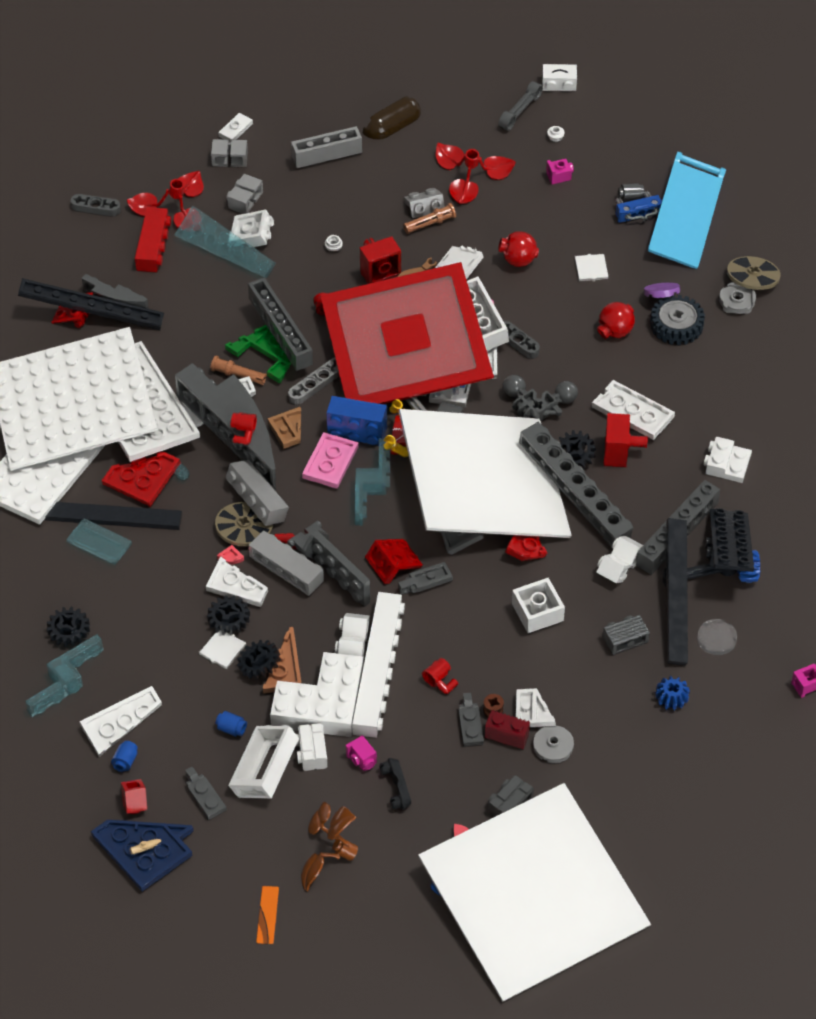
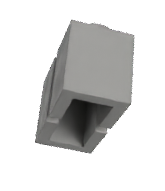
(238, 151)
(244, 190)

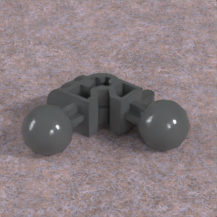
(532, 407)

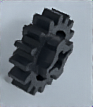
(578, 442)
(228, 615)
(68, 626)
(257, 660)

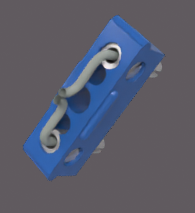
(638, 208)

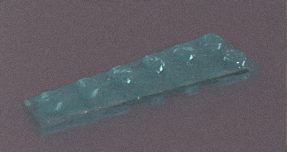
(212, 236)

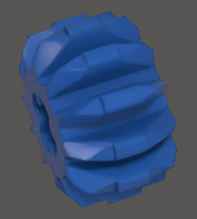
(750, 577)
(672, 693)

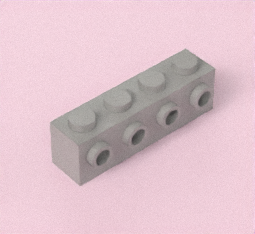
(326, 147)
(257, 492)
(286, 562)

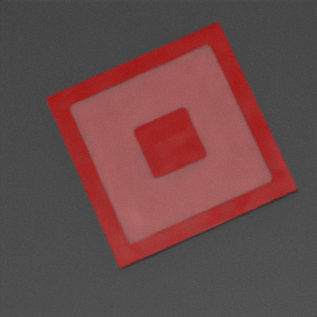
(406, 336)

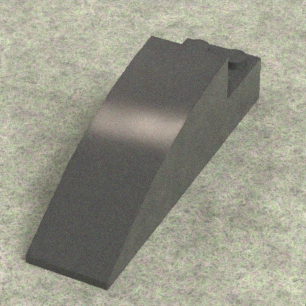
(215, 407)

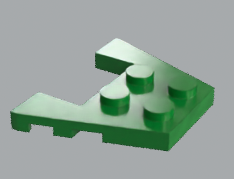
(264, 342)

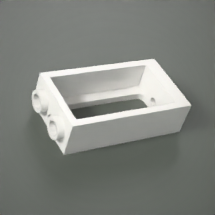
(244, 779)

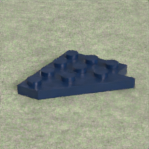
(150, 865)

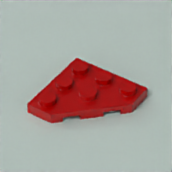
(143, 477)

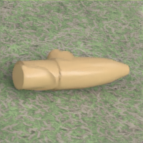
(144, 845)

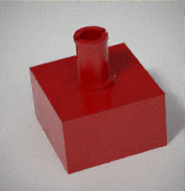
(380, 260)
(619, 440)

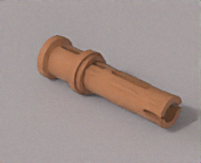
(438, 215)
(230, 368)

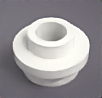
(555, 133)
(333, 243)

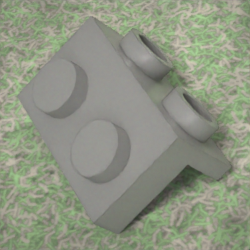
(424, 203)

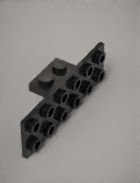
(729, 540)

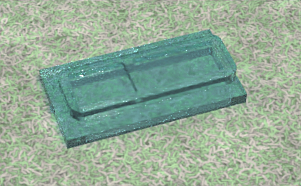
(99, 541)

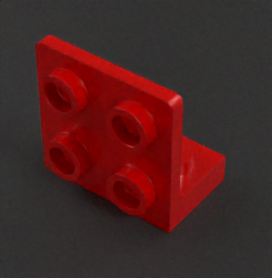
(390, 556)

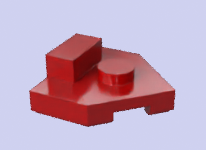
(525, 547)

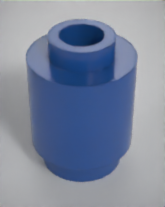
(231, 723)
(124, 756)

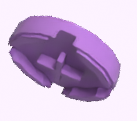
(662, 290)

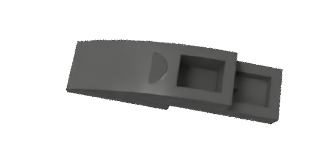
(119, 294)

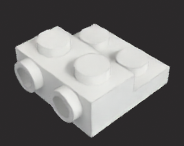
(253, 227)
(727, 460)

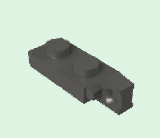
(425, 579)
(470, 722)
(204, 794)

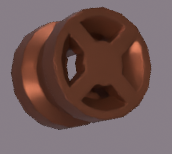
(494, 699)

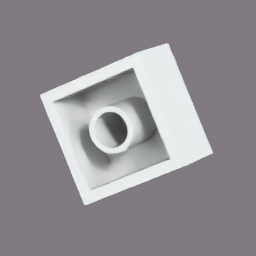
(538, 605)

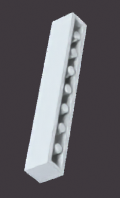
(377, 665)

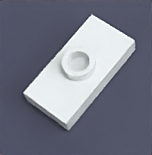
(235, 127)

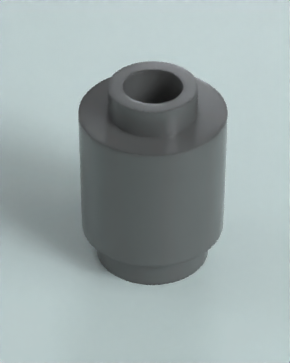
(631, 192)

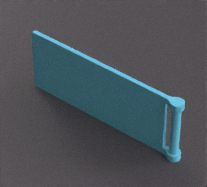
(686, 211)

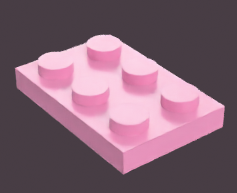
(330, 460)

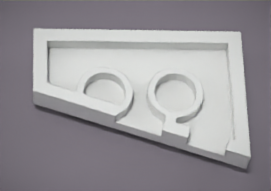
(230, 581)

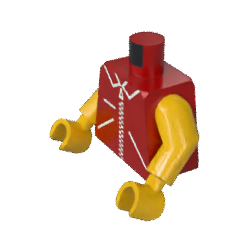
(396, 441)

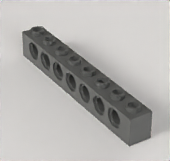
(577, 493)

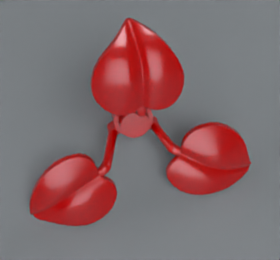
(188, 184)
(465, 191)

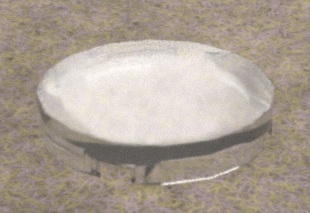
(717, 637)

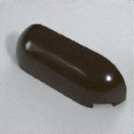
(393, 118)

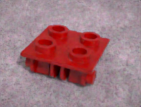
(65, 315)

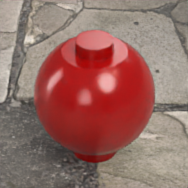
(518, 248)
(616, 320)

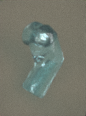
(182, 472)

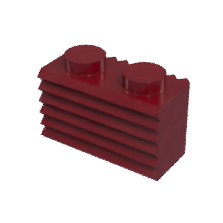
(507, 729)

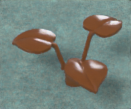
(342, 847)

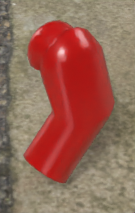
(284, 537)

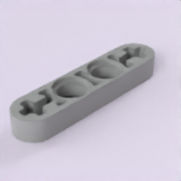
(313, 378)

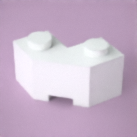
(624, 555)
(354, 634)

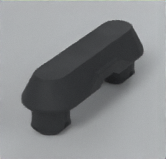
(393, 767)

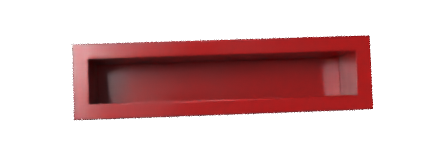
(152, 239)

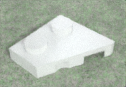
(532, 708)

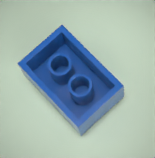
(357, 420)

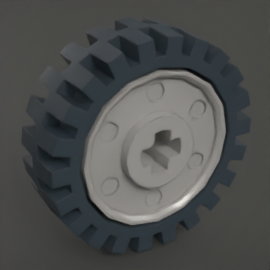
(677, 320)

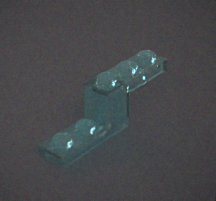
(371, 482)
(64, 675)

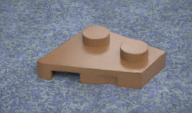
(287, 427)

